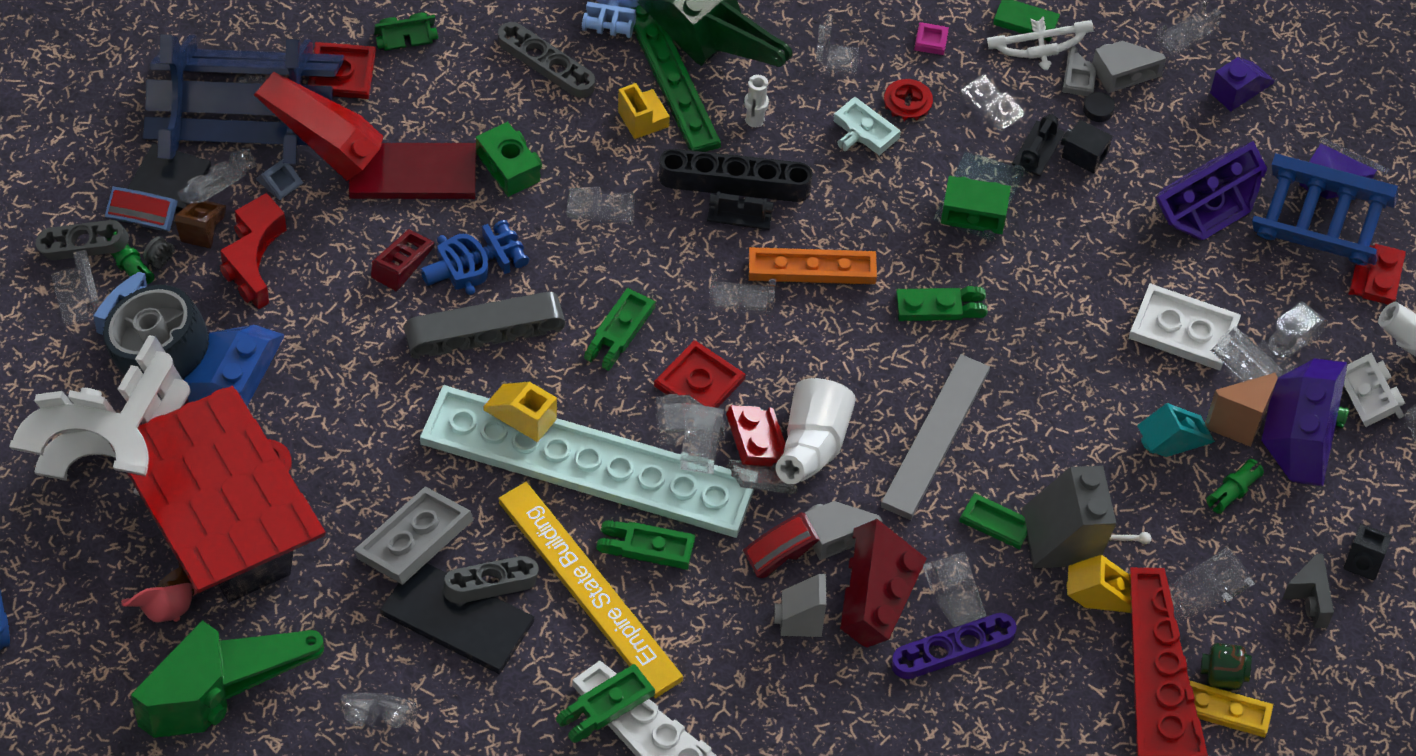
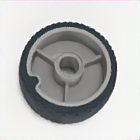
(160, 313)

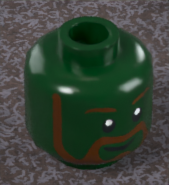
(1226, 666)

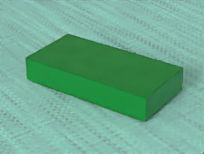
(1018, 16)
(995, 521)

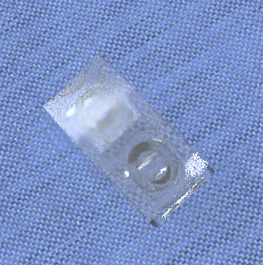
(993, 106)
(594, 206)
(367, 707)

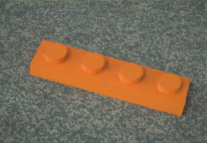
(812, 265)

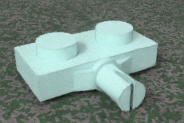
(865, 127)

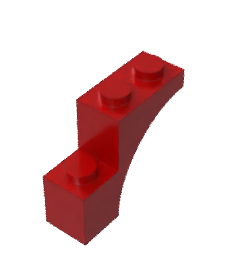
(257, 228)

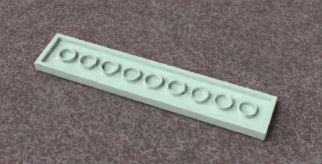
(589, 464)

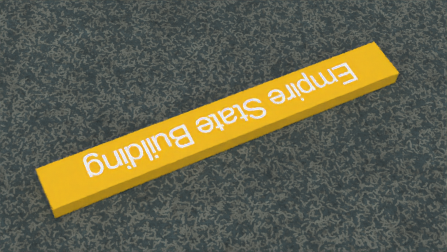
(589, 588)

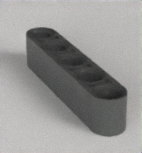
(484, 323)

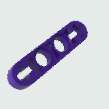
(951, 642)

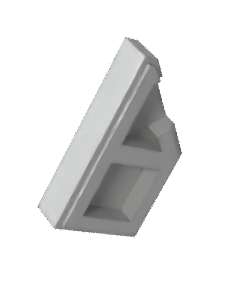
(1079, 74)

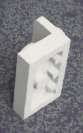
(1370, 391)

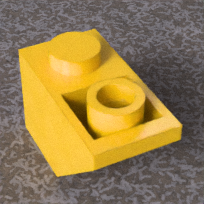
(524, 408)

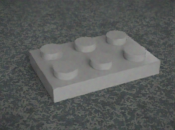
(413, 535)

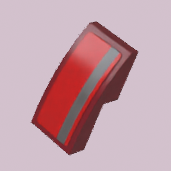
(781, 543)

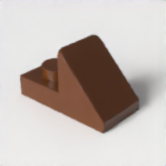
(198, 222)

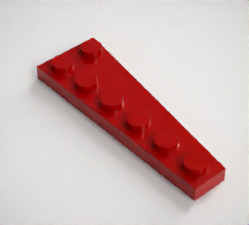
(1162, 690)

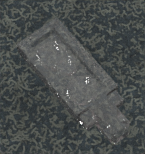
(219, 178)

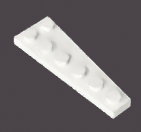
(644, 728)

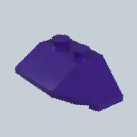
(1214, 192)
(1304, 419)

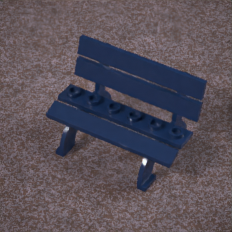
(226, 97)

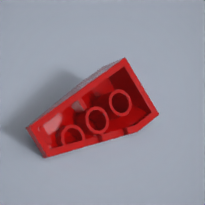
(327, 127)

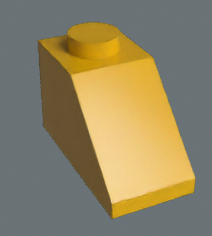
(1099, 585)

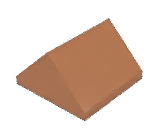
(1241, 408)

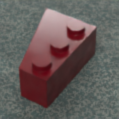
(879, 583)

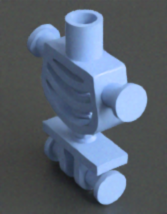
(616, 11)

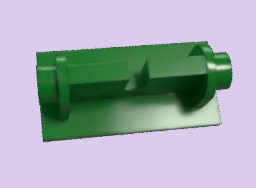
(415, 27)

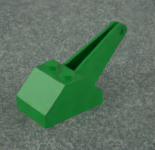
(203, 672)

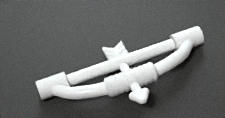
(1039, 32)

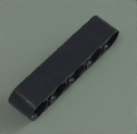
(735, 175)

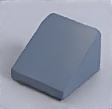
(280, 179)

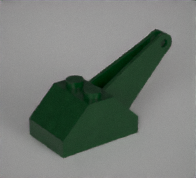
(716, 26)

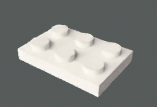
(1182, 325)

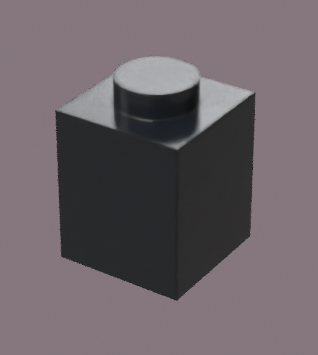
(1086, 146)

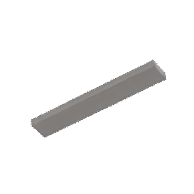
(935, 437)

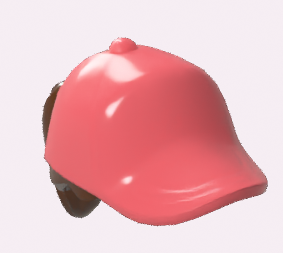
(166, 600)

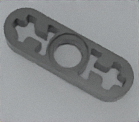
(69, 234)
(467, 583)

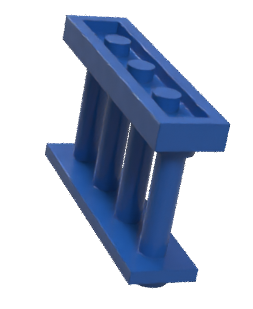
(1318, 179)

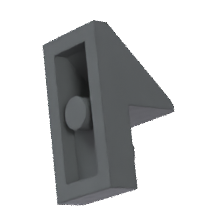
(1313, 585)

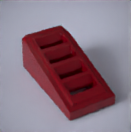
(395, 276)

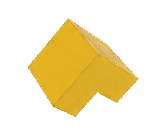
(641, 111)

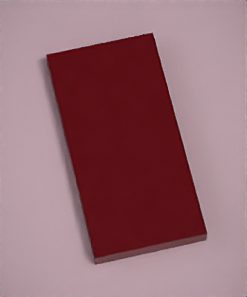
(418, 172)

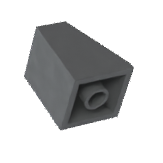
(1070, 518)

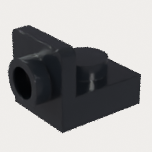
(1367, 552)

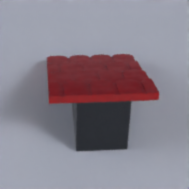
(223, 496)

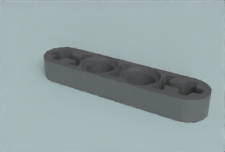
(548, 58)

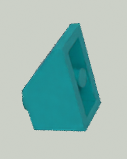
(1173, 431)

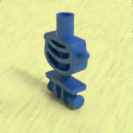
(451, 266)

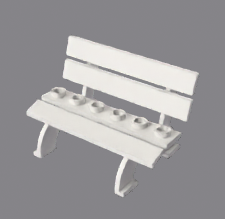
(93, 423)

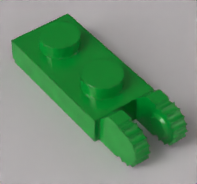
(940, 303)
(620, 327)
(647, 543)
(606, 702)

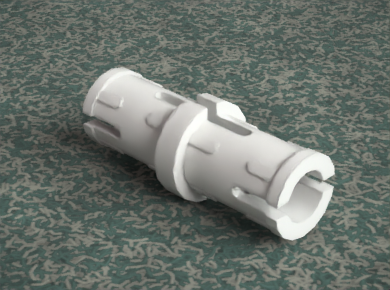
(756, 100)

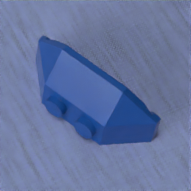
(235, 359)

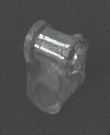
(1296, 330)

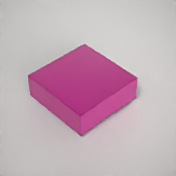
(931, 38)

